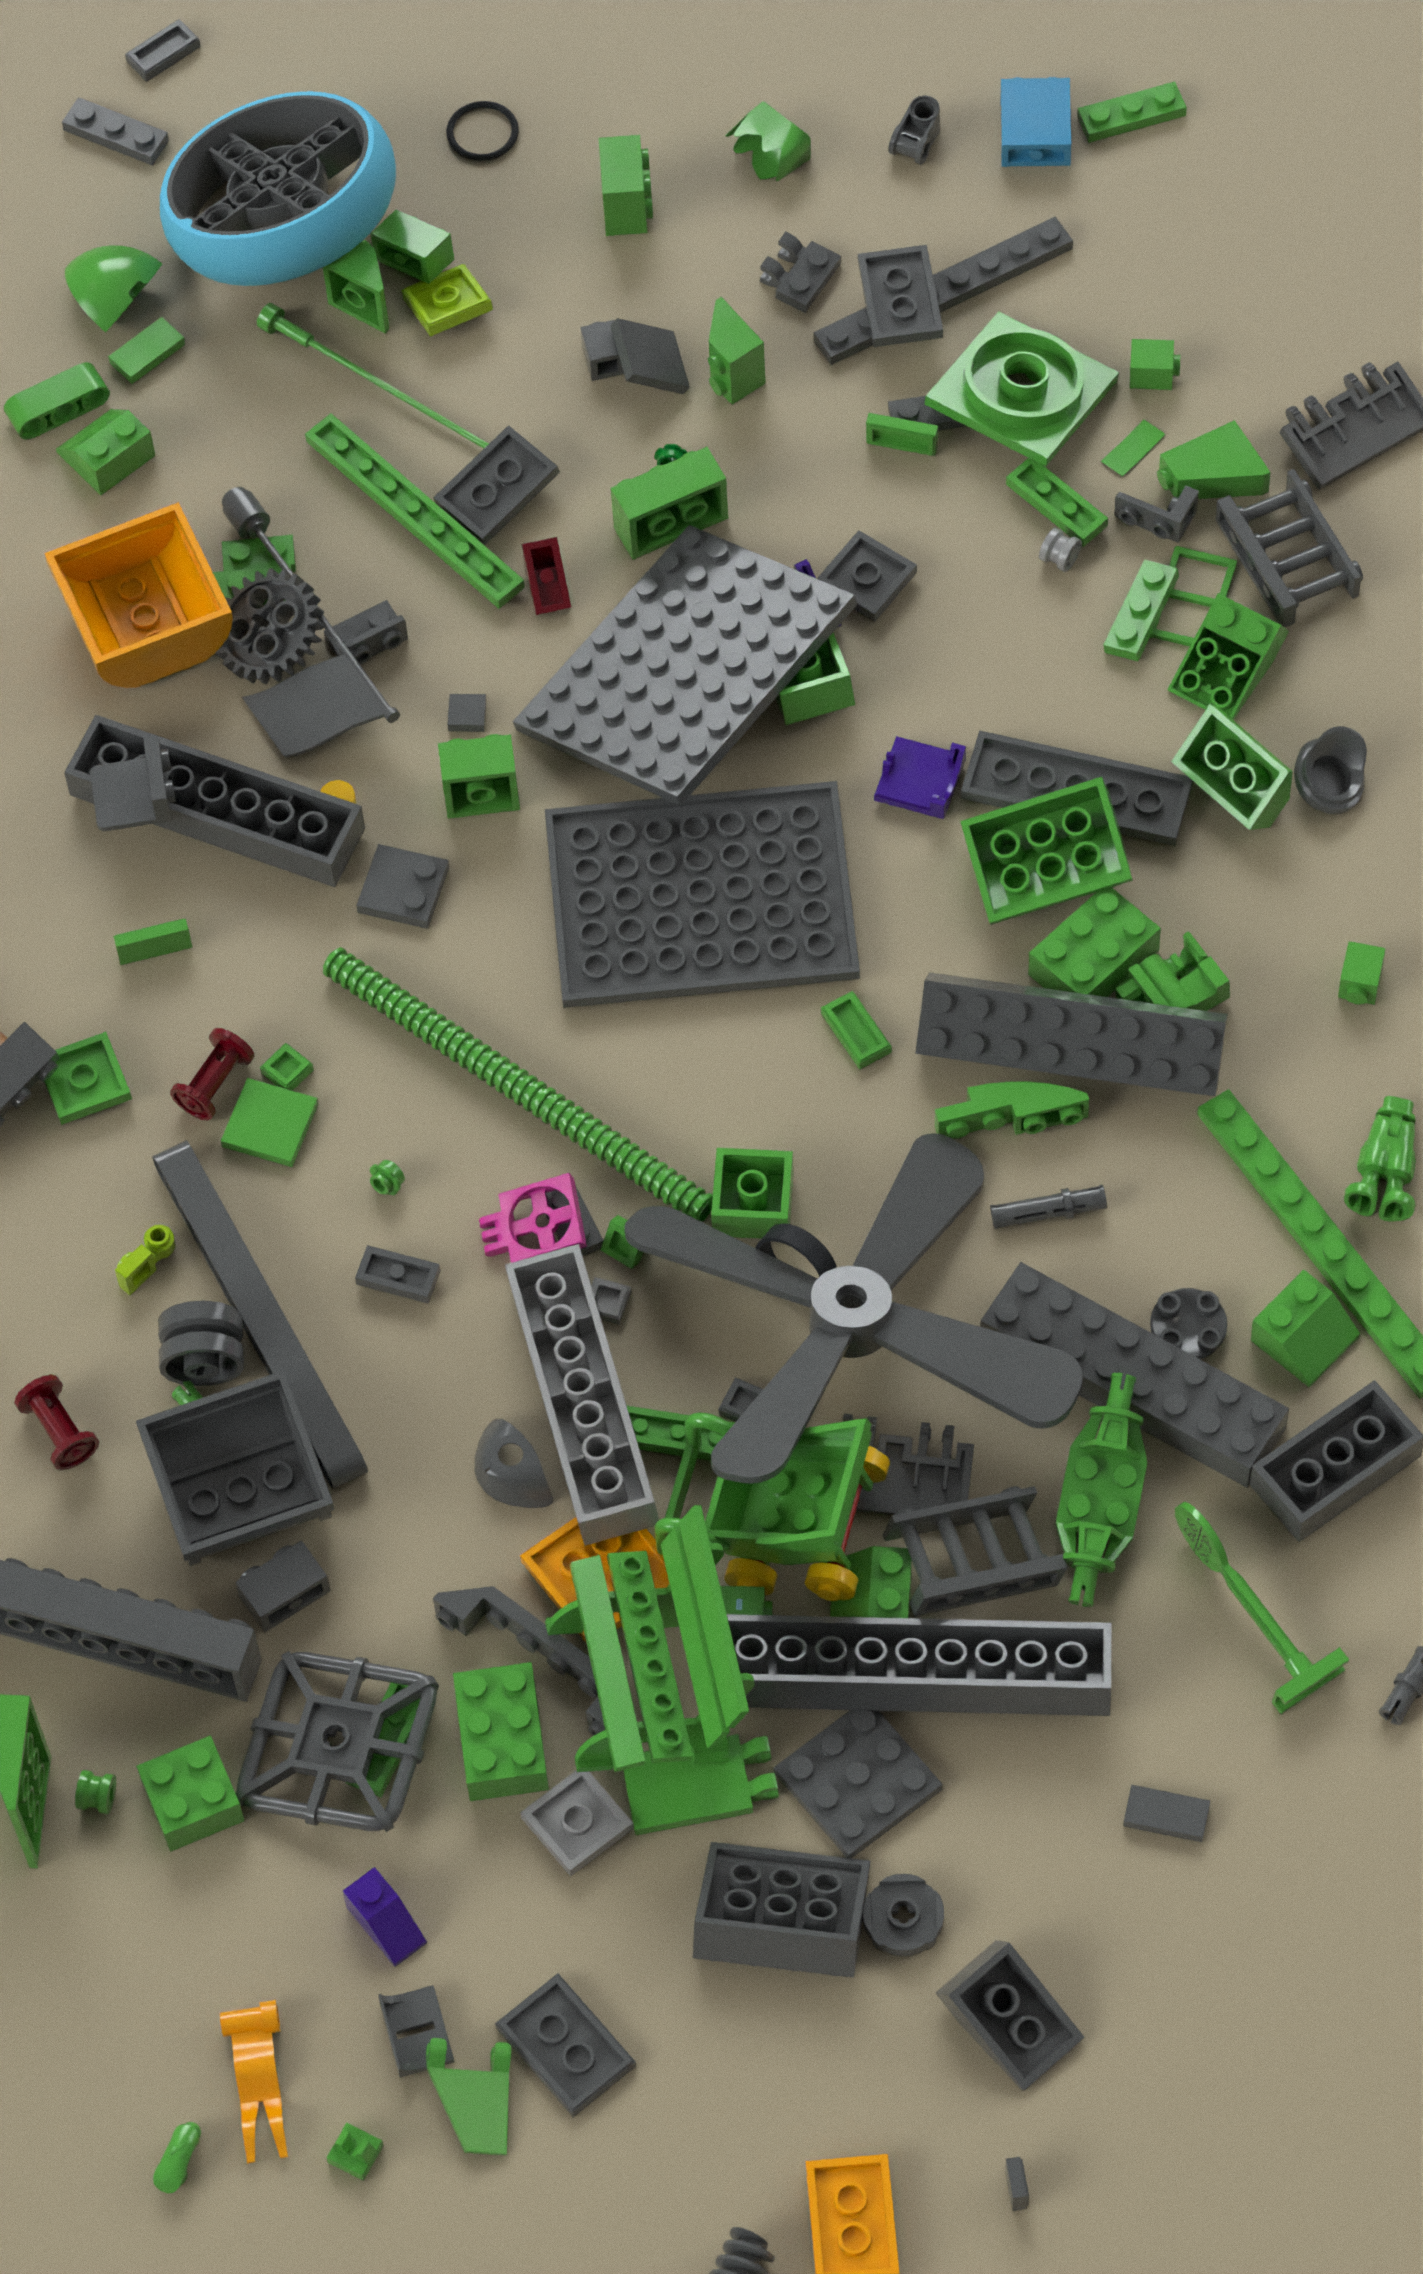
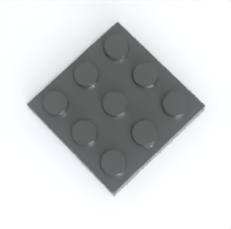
(858, 1779)

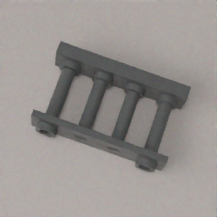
(1268, 574)
(969, 1585)

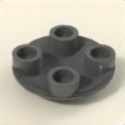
(1190, 1321)

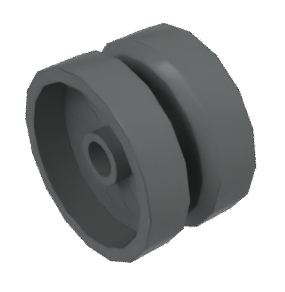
(201, 1343)

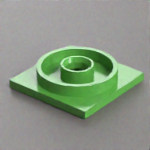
(1023, 417)

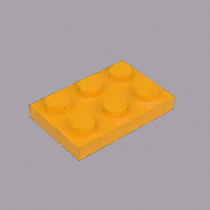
(852, 2215)

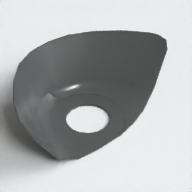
(517, 1484)

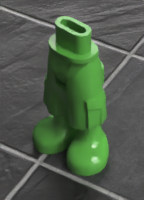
(1387, 1156)

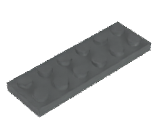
(1013, 770)

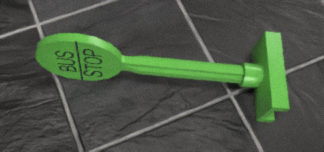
(1306, 1676)

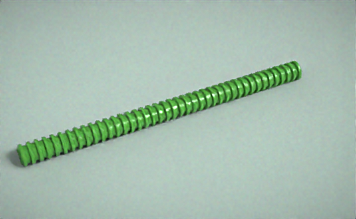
(517, 1084)

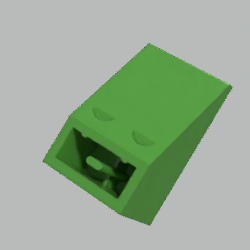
(1233, 661)

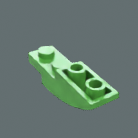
(1024, 1103)

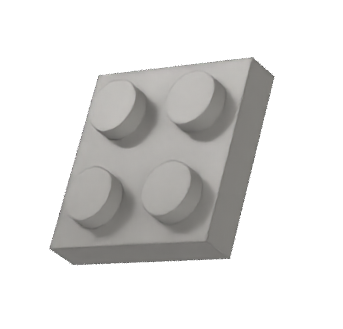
(576, 1821)

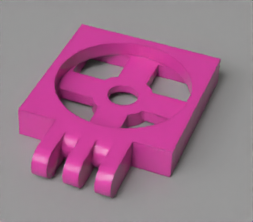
(508, 1230)

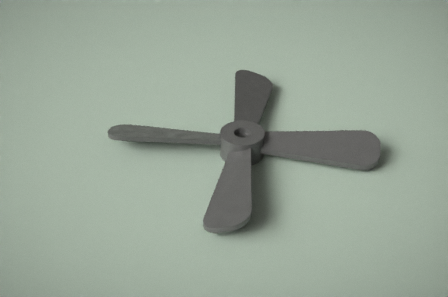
(856, 1313)

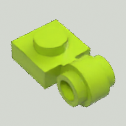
(139, 1265)

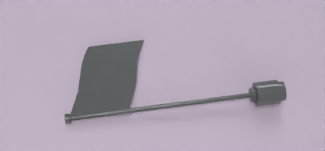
(321, 698)

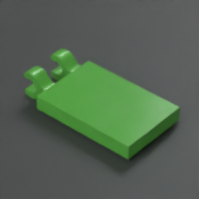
(690, 1794)

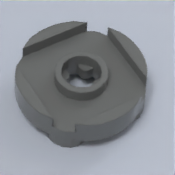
(897, 1937)

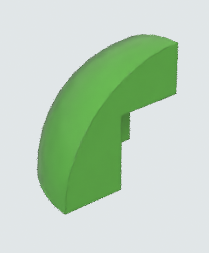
(109, 280)

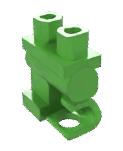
(1156, 980)

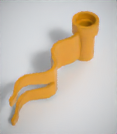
(256, 2070)

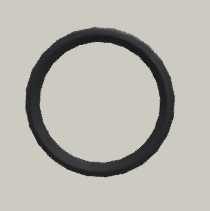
(482, 104)

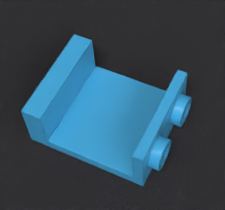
(1035, 122)

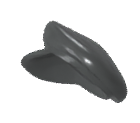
(1332, 770)

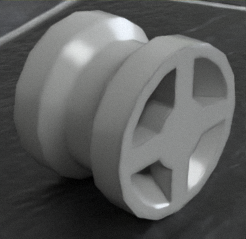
(1060, 549)

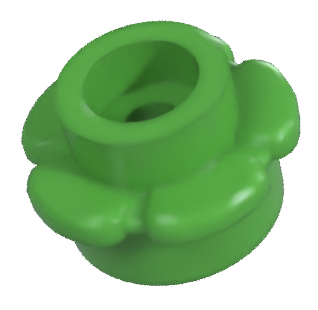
(386, 1177)

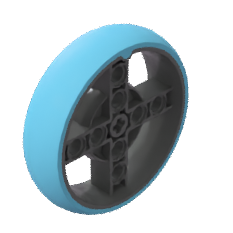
(277, 202)

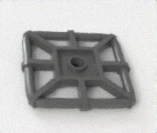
(351, 1759)

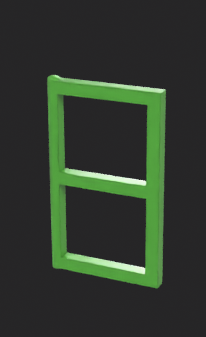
(1194, 598)

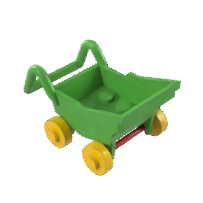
(791, 1517)

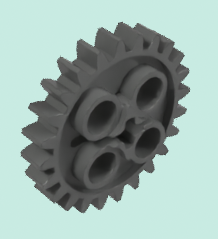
(270, 626)

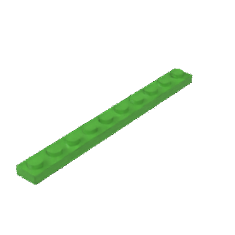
(1317, 1235)

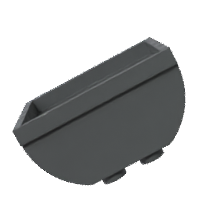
(235, 1467)

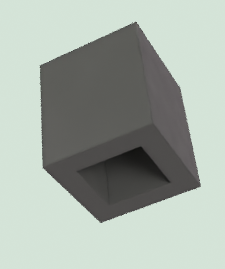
(600, 350)

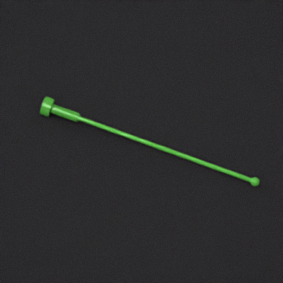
(272, 319)

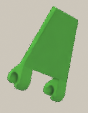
(474, 2098)

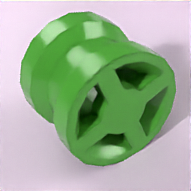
(95, 1791)

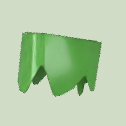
(775, 142)

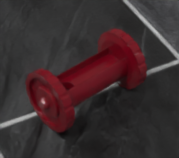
(197, 1095)
(42, 1399)

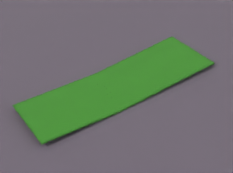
(1133, 448)

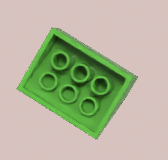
(1046, 850)
(24, 1771)

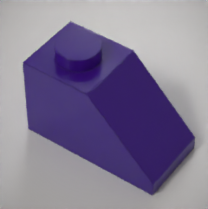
(383, 1916)

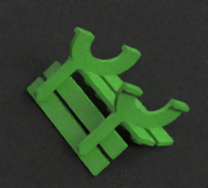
(688, 1602)

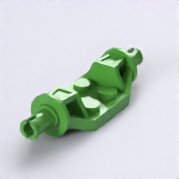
(1102, 1489)

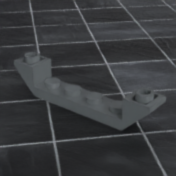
(466, 1607)

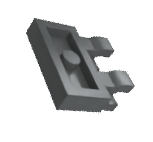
(806, 278)

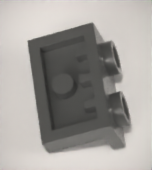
(370, 632)

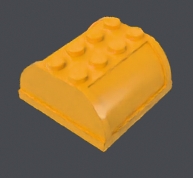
(143, 598)

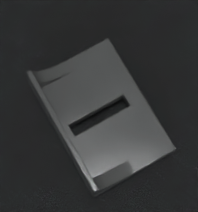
(407, 2013)

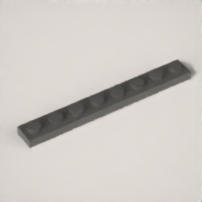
(958, 283)

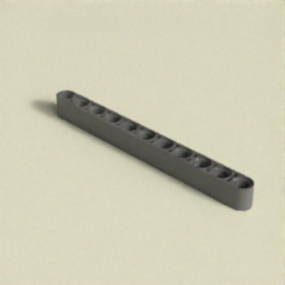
(260, 1311)

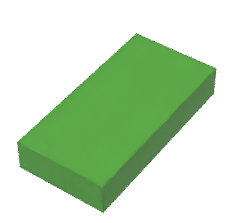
(146, 350)
(901, 434)
(153, 941)
(856, 1030)

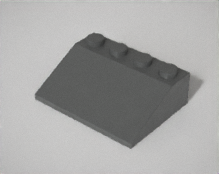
(781, 1909)

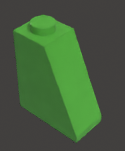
(1215, 465)

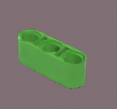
(56, 400)

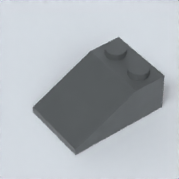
(1010, 2013)

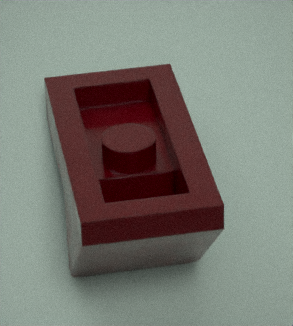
(546, 575)

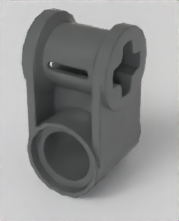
(914, 134)

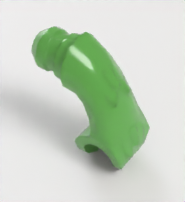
(173, 2166)

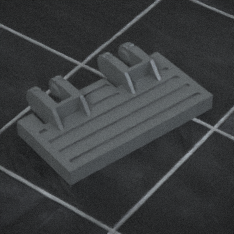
(1359, 425)
(917, 1480)

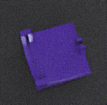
(920, 776)

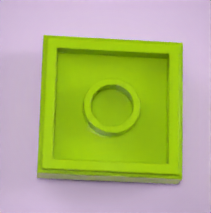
(447, 300)

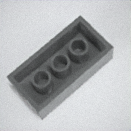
(1336, 1461)

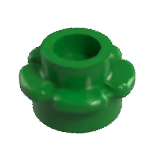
(668, 453)

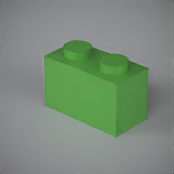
(412, 246)

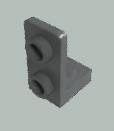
(1162, 523)

